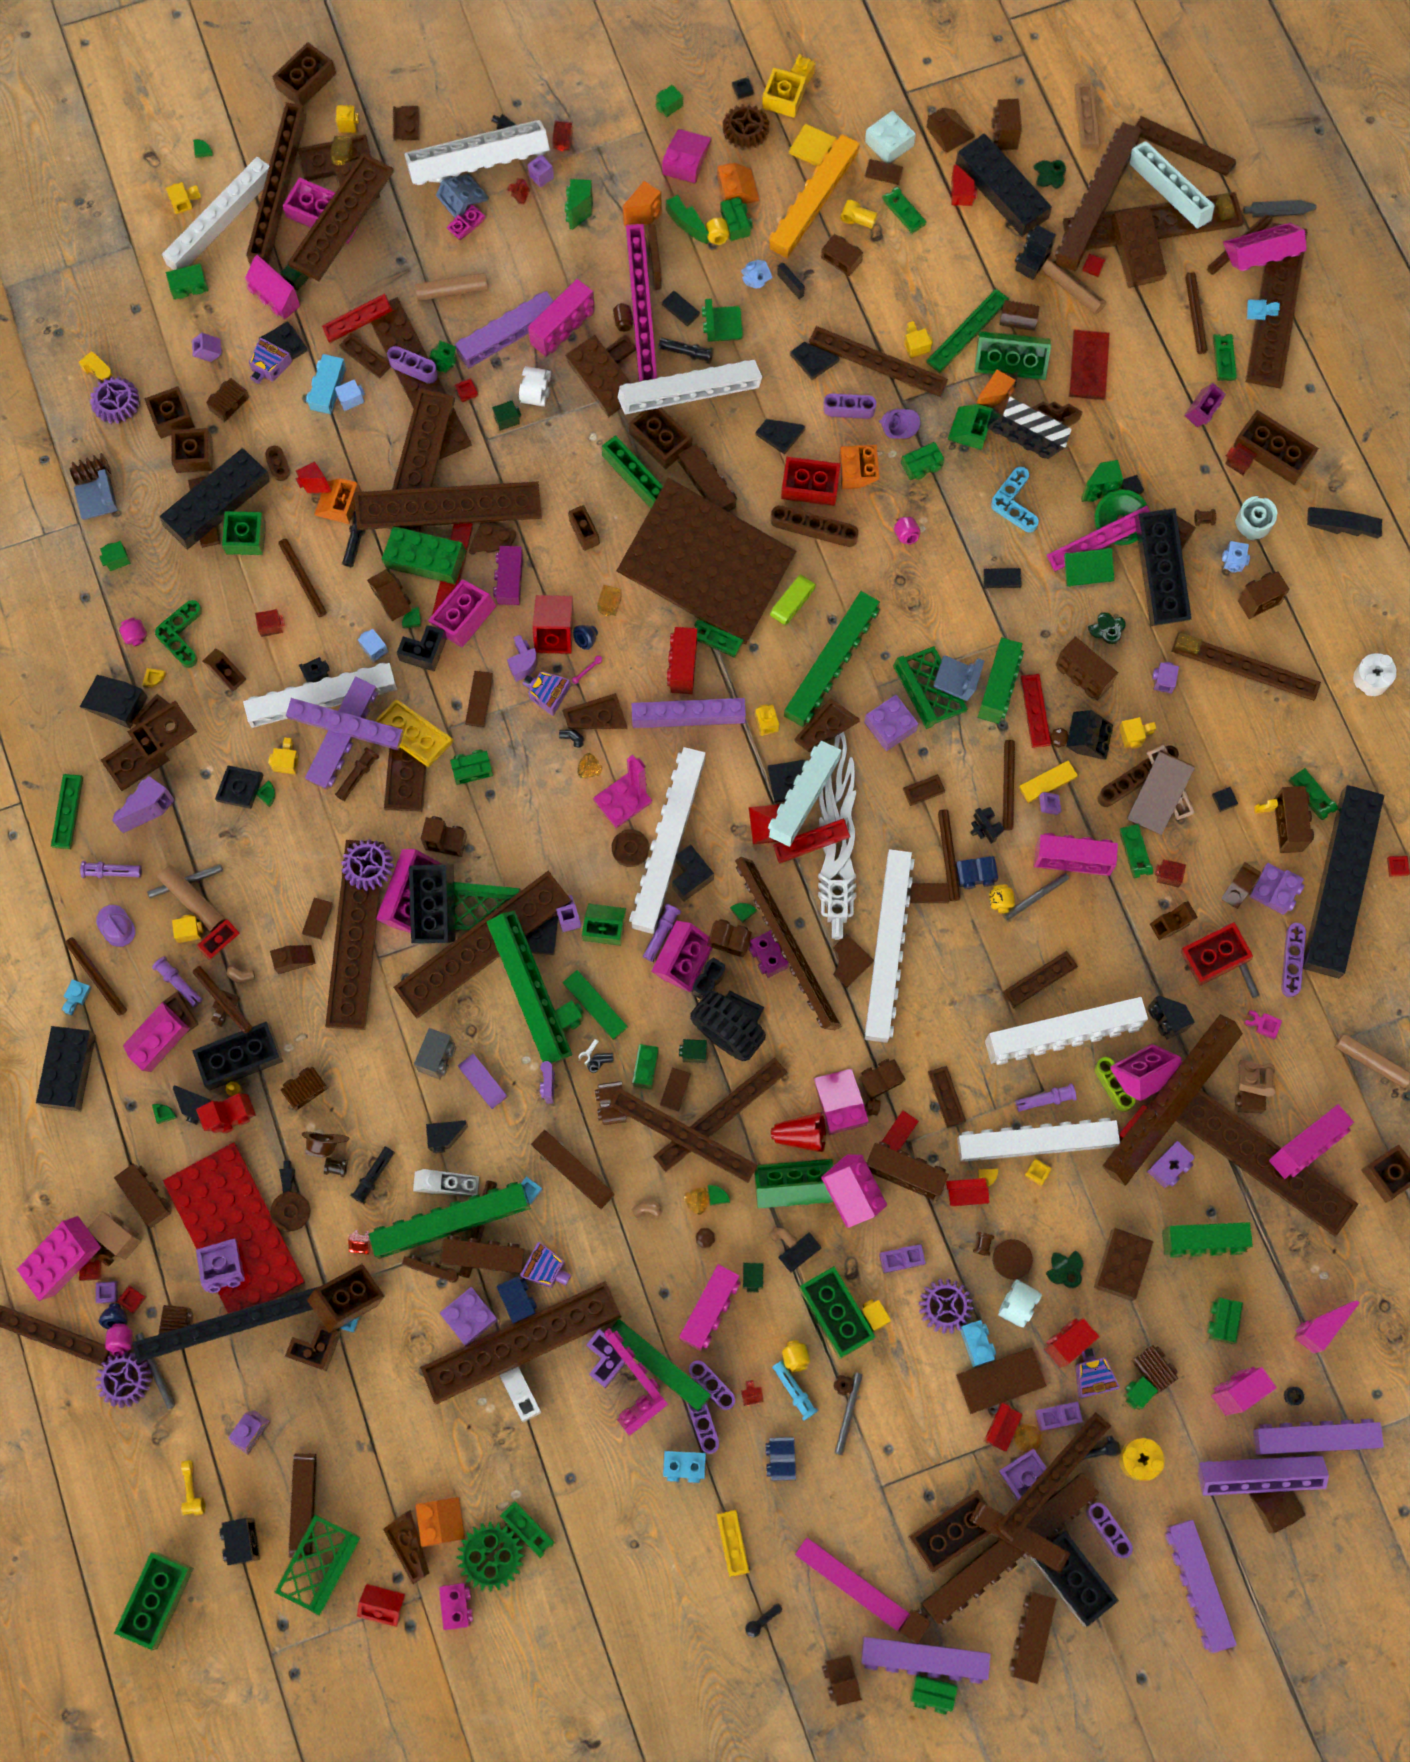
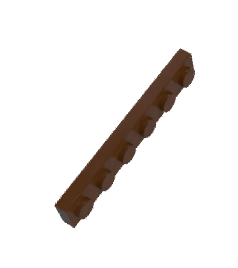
(1185, 146)

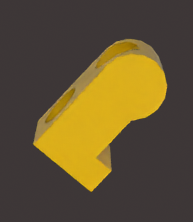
(94, 364)

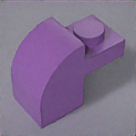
(524, 662)
(568, 917)

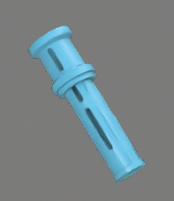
(797, 1401)

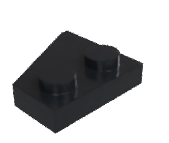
(286, 339)
(813, 359)
(780, 434)

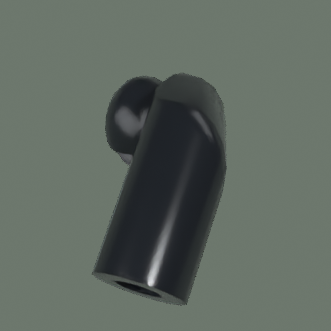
(573, 735)
(598, 1060)

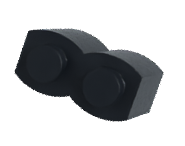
(712, 975)

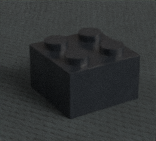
(239, 1541)

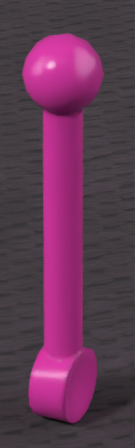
(598, 659)

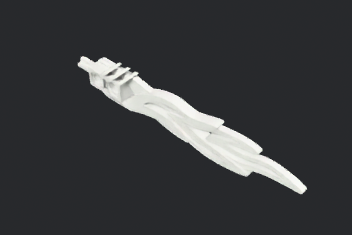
(843, 864)

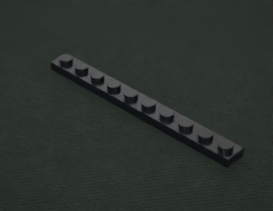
(222, 1326)

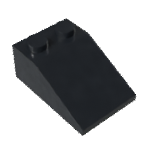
(114, 700)

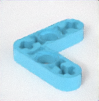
(1008, 498)

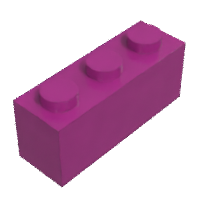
(508, 575)

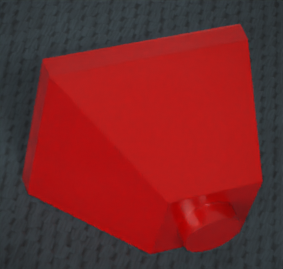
(760, 820)

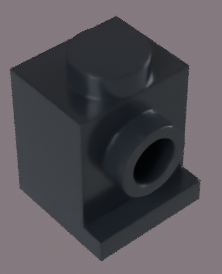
(320, 673)

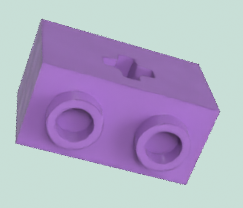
(1163, 1174)

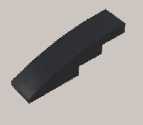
(1344, 521)

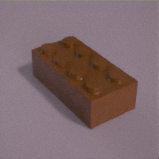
(1138, 246)
(598, 373)
(1277, 447)
(906, 1171)
(949, 1533)

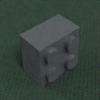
(435, 1054)

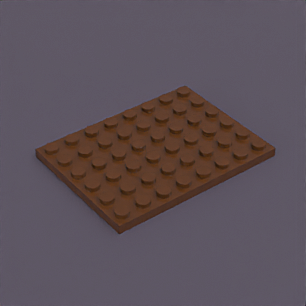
(706, 560)

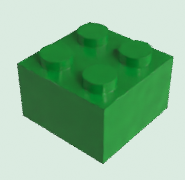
(243, 533)

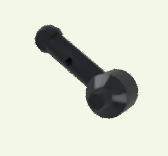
(1110, 1449)
(753, 1628)

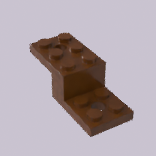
(148, 745)

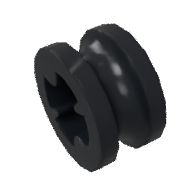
(1289, 1400)

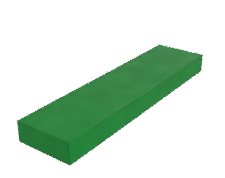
(67, 811)
(595, 1005)

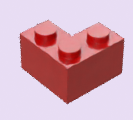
(226, 1114)

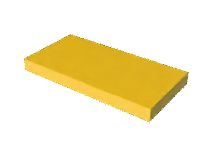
(420, 736)

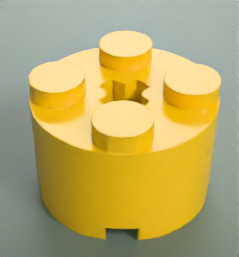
(1153, 1459)

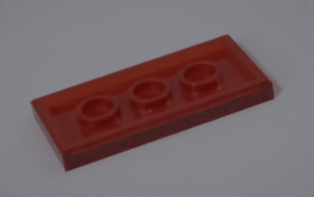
(1089, 364)

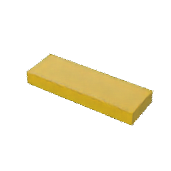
(1048, 781)
(732, 1543)

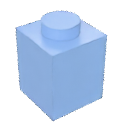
(350, 395)
(372, 645)

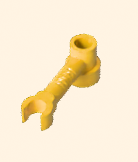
(192, 1505)

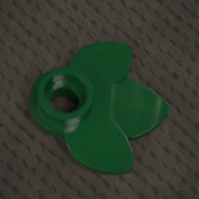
(1048, 174)
(1106, 626)
(1066, 1266)

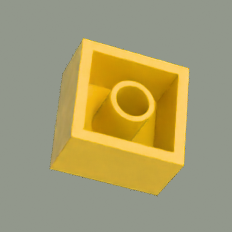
(784, 92)

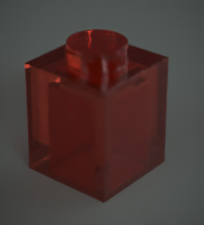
(562, 135)
(1240, 458)
(269, 622)
(1170, 873)

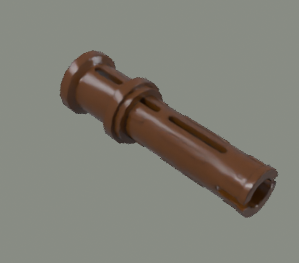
(361, 766)

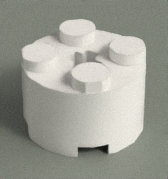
(534, 386)
(1375, 674)

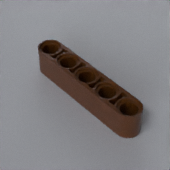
(808, 519)
(1129, 780)
(572, 1169)
(302, 1500)
(1025, 1541)

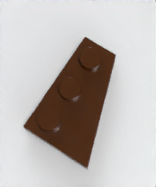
(596, 714)
(826, 725)
(407, 1546)

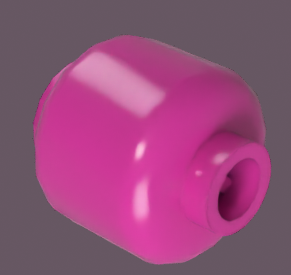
(907, 530)
(133, 631)
(119, 1339)

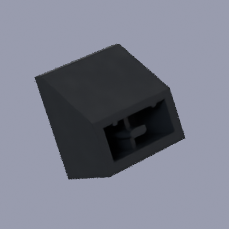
(1089, 734)
(1171, 1016)

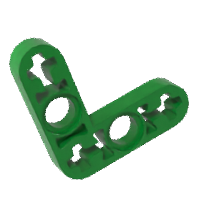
(173, 631)

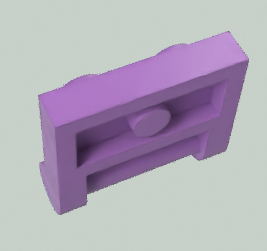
(547, 1086)

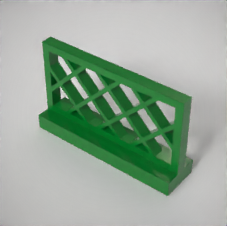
(915, 691)
(479, 890)
(333, 1572)

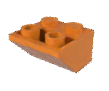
(858, 466)
(338, 503)

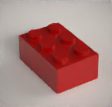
(810, 481)
(682, 660)
(1216, 954)
(1074, 1340)

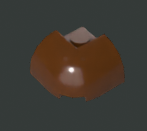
(1065, 414)

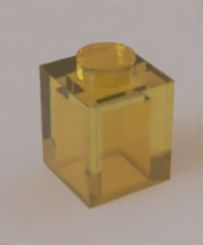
(341, 150)
(609, 600)

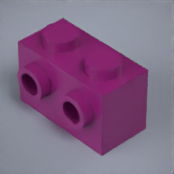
(1205, 405)
(767, 954)

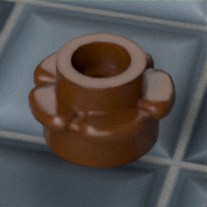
(873, 1106)
(843, 1390)

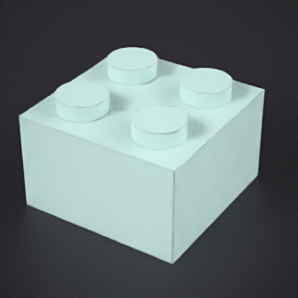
(890, 137)

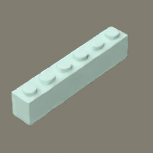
(1171, 184)
(805, 793)

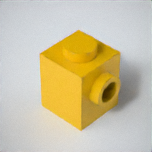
(347, 118)
(187, 928)
(875, 1314)

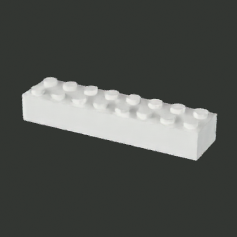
(477, 152)
(1066, 1030)

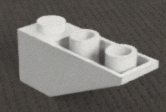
(445, 1183)
(520, 1394)

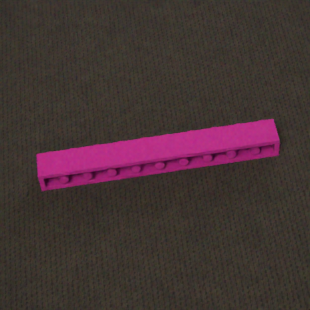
(641, 302)

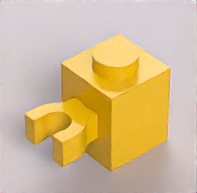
(804, 67)
(181, 198)
(916, 341)
(766, 719)
(1135, 733)
(284, 759)

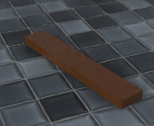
(53, 1336)

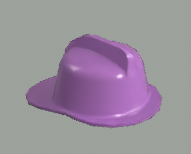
(900, 423)
(115, 925)

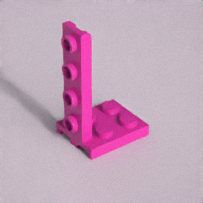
(626, 795)
(645, 1406)

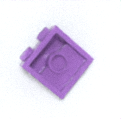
(1277, 888)
(220, 1266)
(1023, 1473)

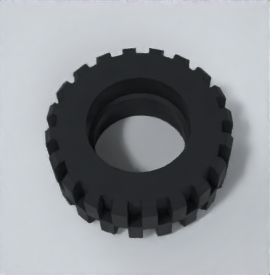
(728, 1026)

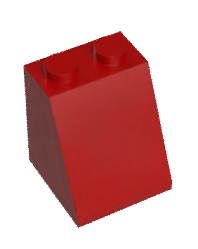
(553, 624)

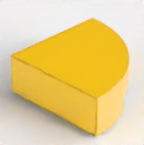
(153, 677)
(1271, 806)
(990, 1174)

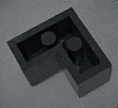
(1036, 252)
(423, 652)
(695, 875)

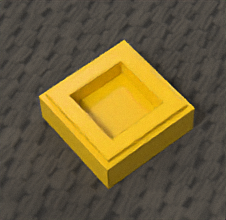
(1038, 1172)

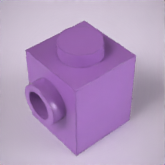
(206, 347)
(1165, 677)

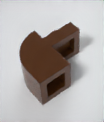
(1241, 885)
(1173, 921)

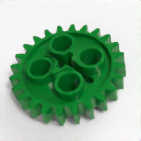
(477, 1543)

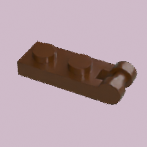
(431, 1269)

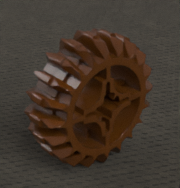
(736, 121)

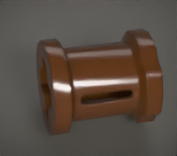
(1205, 517)
(983, 1243)

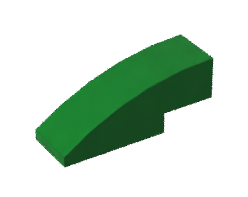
(687, 219)

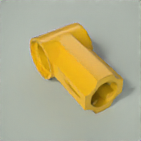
(855, 213)

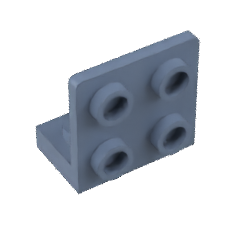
(459, 192)
(96, 497)
(958, 677)

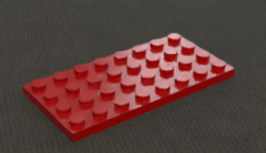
(223, 1204)

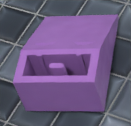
(144, 805)

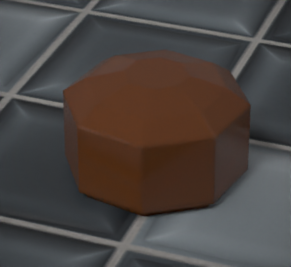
(1059, 737)
(705, 1237)

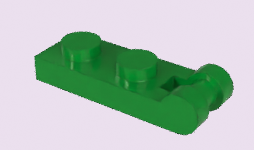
(904, 210)
(1224, 357)
(718, 638)
(1316, 794)
(1135, 850)
(526, 1528)

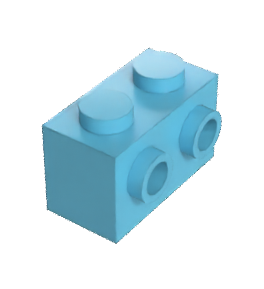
(977, 1344)
(684, 1465)

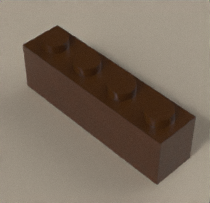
(705, 477)
(481, 1255)
(1033, 1637)

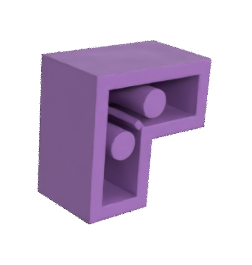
(610, 1360)

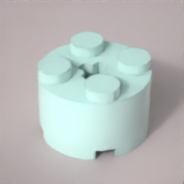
(1256, 517)
(1019, 1303)

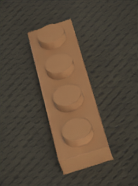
(1086, 115)

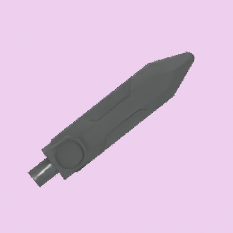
(1279, 208)

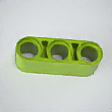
(792, 600)
(1114, 1094)

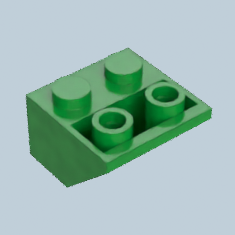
(579, 202)
(970, 425)
(1103, 481)
(603, 924)

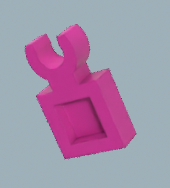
(1266, 1024)

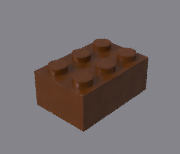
(304, 74)
(660, 435)
(1086, 668)
(1293, 819)
(1123, 1264)
(345, 1298)

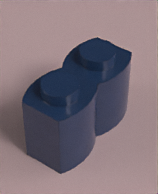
(977, 871)
(516, 1299)
(781, 1459)

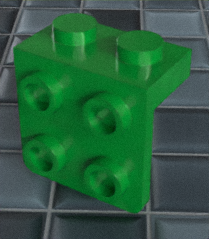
(722, 322)

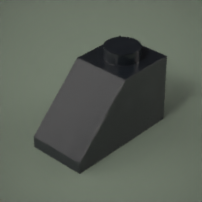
(189, 1103)
(444, 1134)

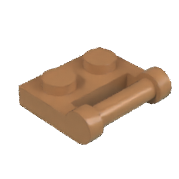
(1249, 1078)

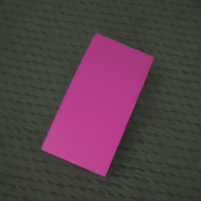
(466, 223)

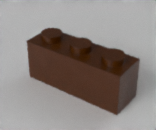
(143, 1195)

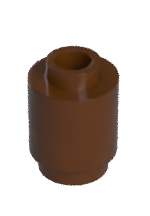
(623, 317)

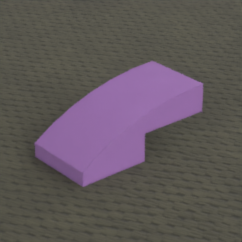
(902, 1258)
(1058, 1416)

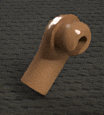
(238, 976)
(647, 1206)
(784, 1234)

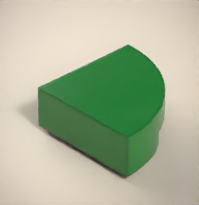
(201, 148)
(412, 619)
(267, 793)
(743, 911)
(163, 1113)
(717, 1195)

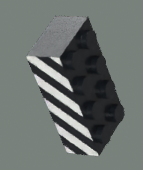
(1028, 428)
(1079, 1583)

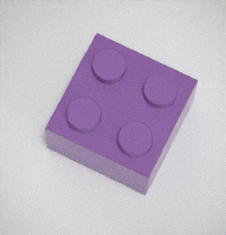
(891, 722)
(468, 1316)

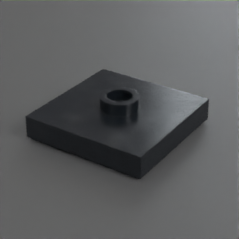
(783, 777)
(239, 787)
(544, 937)

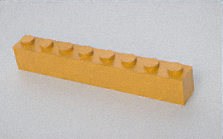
(814, 196)

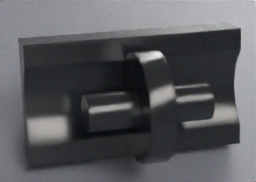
(984, 826)

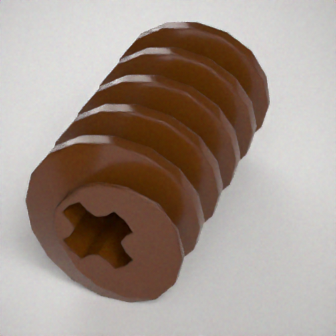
(89, 469)

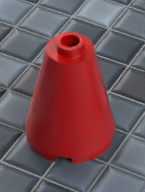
(801, 1132)

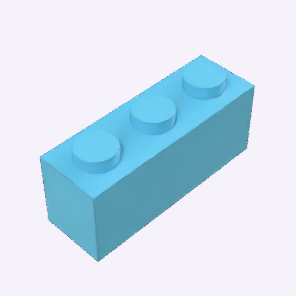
(328, 377)

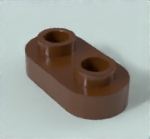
(278, 464)

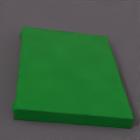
(1089, 567)

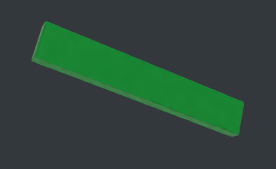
(967, 331)
(662, 1367)

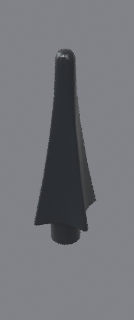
(502, 122)
(287, 1176)

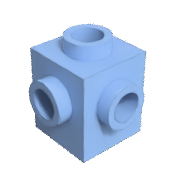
(756, 274)
(1236, 556)

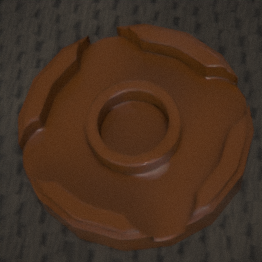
(630, 848)
(290, 1211)
(1012, 1259)

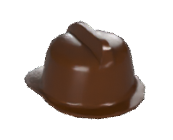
(322, 1144)

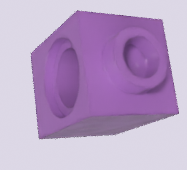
(540, 171)

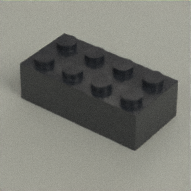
(432, 903)
(237, 1056)
(65, 1068)

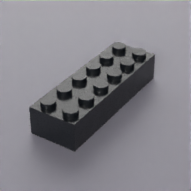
(1003, 185)
(219, 492)
(1162, 567)

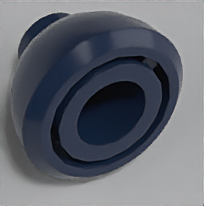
(585, 636)
(112, 1316)

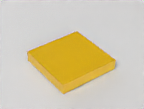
(811, 145)

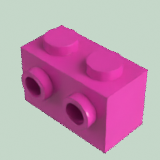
(455, 1606)

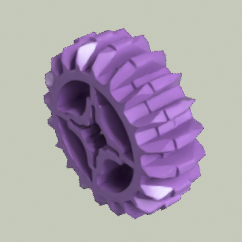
(104, 404)
(371, 850)
(939, 1299)
(126, 1372)

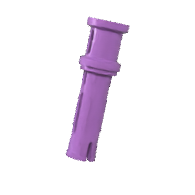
(101, 869)
(665, 924)
(171, 975)
(1055, 1096)

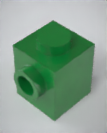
(669, 100)
(114, 556)
(570, 1015)
(1139, 1393)

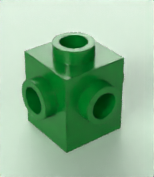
(443, 356)

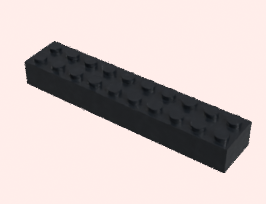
(1343, 882)

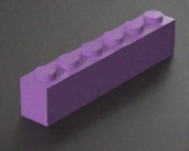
(502, 331)
(688, 713)
(344, 724)
(335, 745)
(1318, 1438)
(1263, 1475)
(1200, 1586)
(925, 1658)

